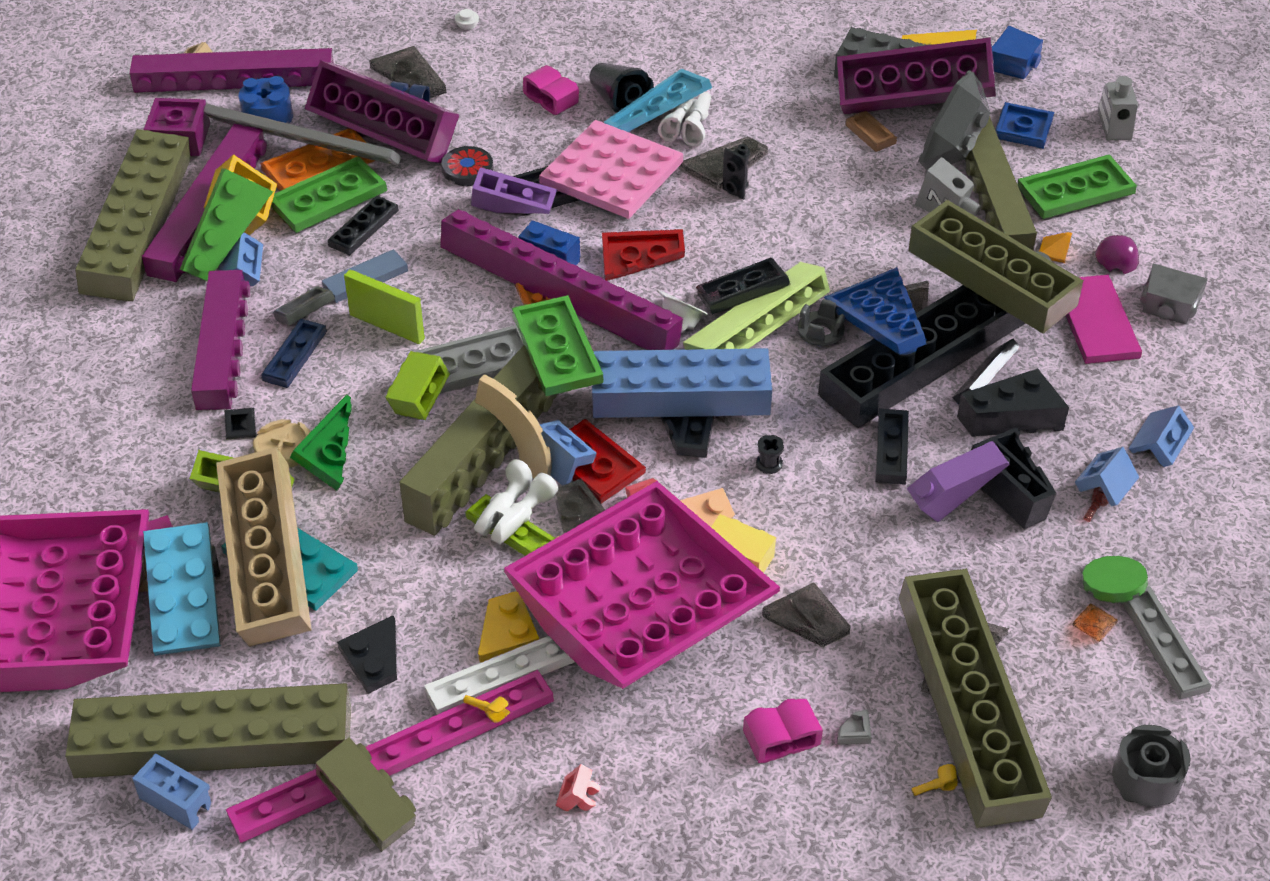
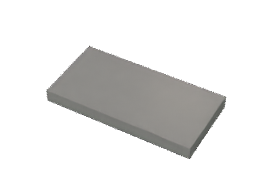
(476, 355)

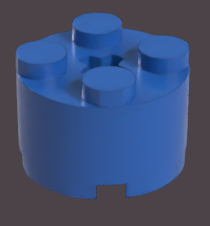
(266, 98)

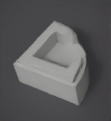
(855, 729)

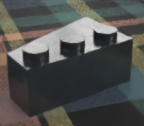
(1021, 487)

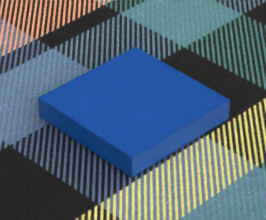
(1024, 125)

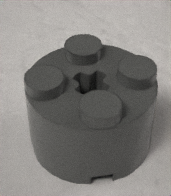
(1150, 766)

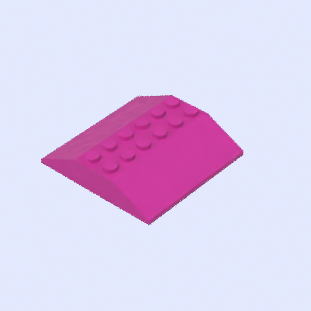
(637, 585)
(67, 596)

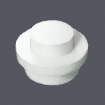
(466, 19)

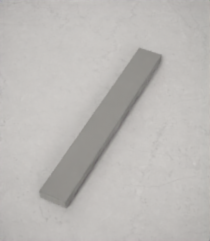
(304, 135)

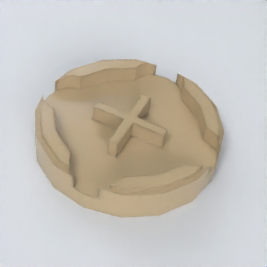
(283, 435)

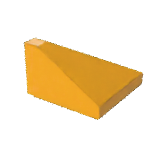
(1056, 246)

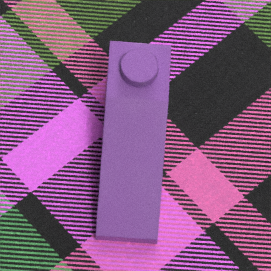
(510, 194)
(956, 480)

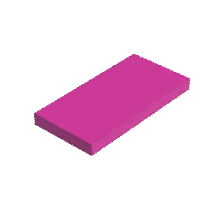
(1102, 324)

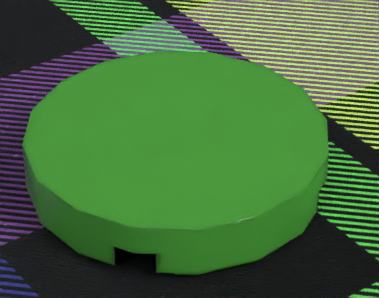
(1115, 578)

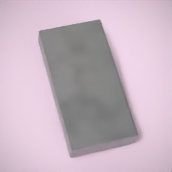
(303, 305)

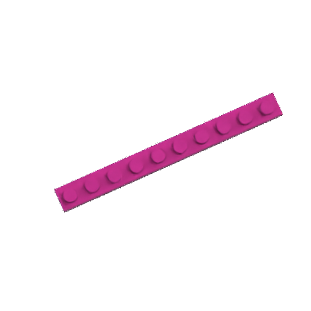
(390, 754)

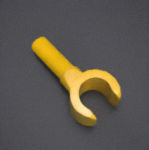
(495, 710)
(946, 780)

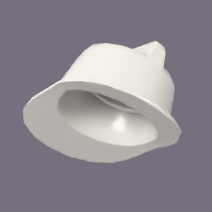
(689, 313)

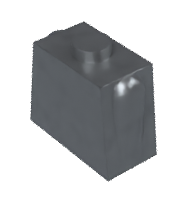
(1172, 294)

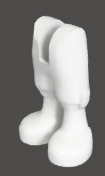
(693, 132)
(510, 515)

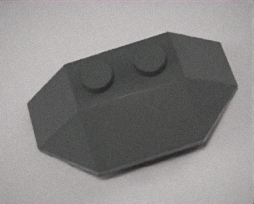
(957, 123)

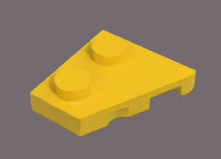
(505, 626)

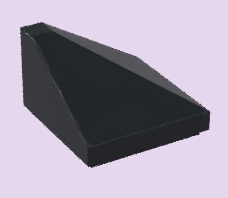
(240, 423)

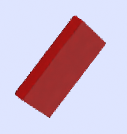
(612, 466)

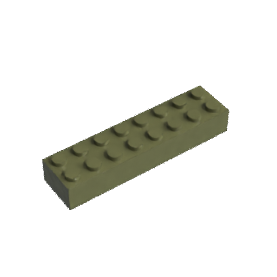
(132, 215)
(468, 452)
(974, 699)
(208, 729)

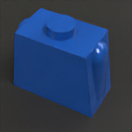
(1016, 53)

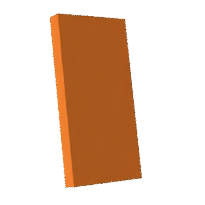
(307, 162)

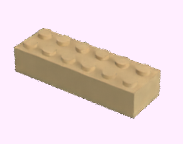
(263, 547)

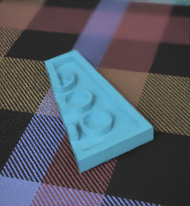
(660, 99)

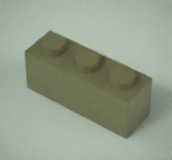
(366, 793)

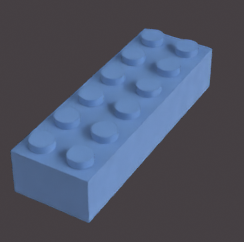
(683, 383)

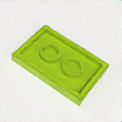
(384, 306)

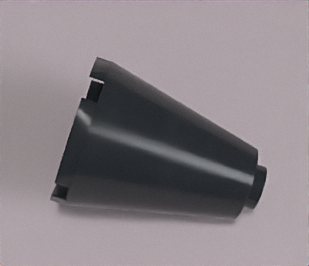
(620, 84)

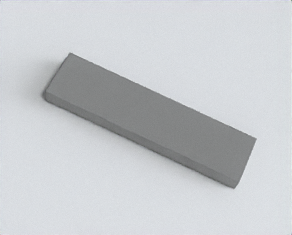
(1167, 645)

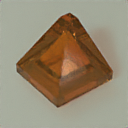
(1095, 622)

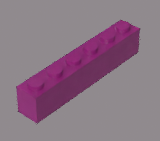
(220, 340)

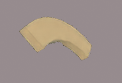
(519, 422)

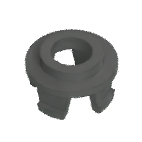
(811, 324)

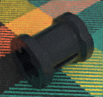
(770, 449)

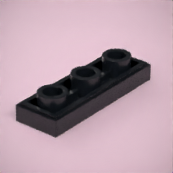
(363, 225)

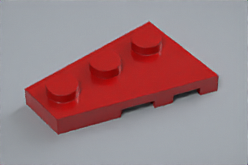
(640, 250)

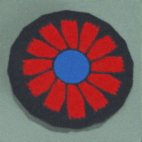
(464, 163)

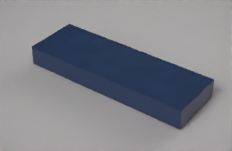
(294, 353)

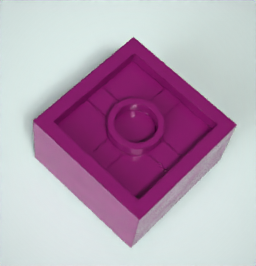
(180, 118)

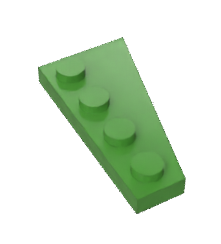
(224, 220)

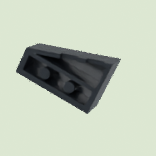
(1018, 402)

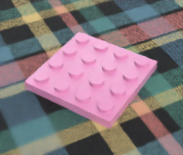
(611, 169)

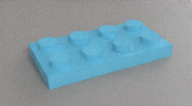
(181, 589)

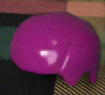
(1118, 252)

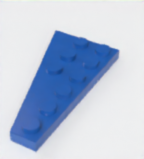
(882, 310)

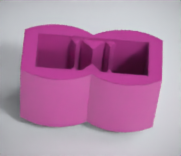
(551, 89)
(782, 730)

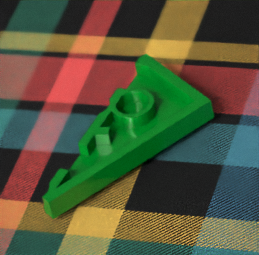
(325, 446)

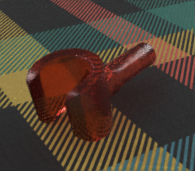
(1098, 499)

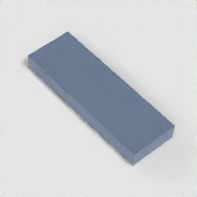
(379, 268)

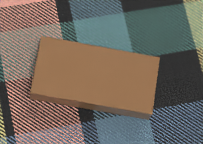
(871, 131)

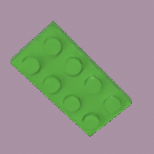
(1076, 186)
(327, 194)
(557, 345)

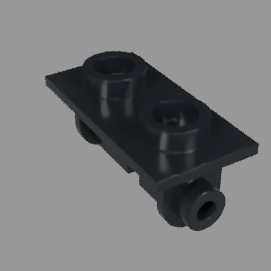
(736, 171)

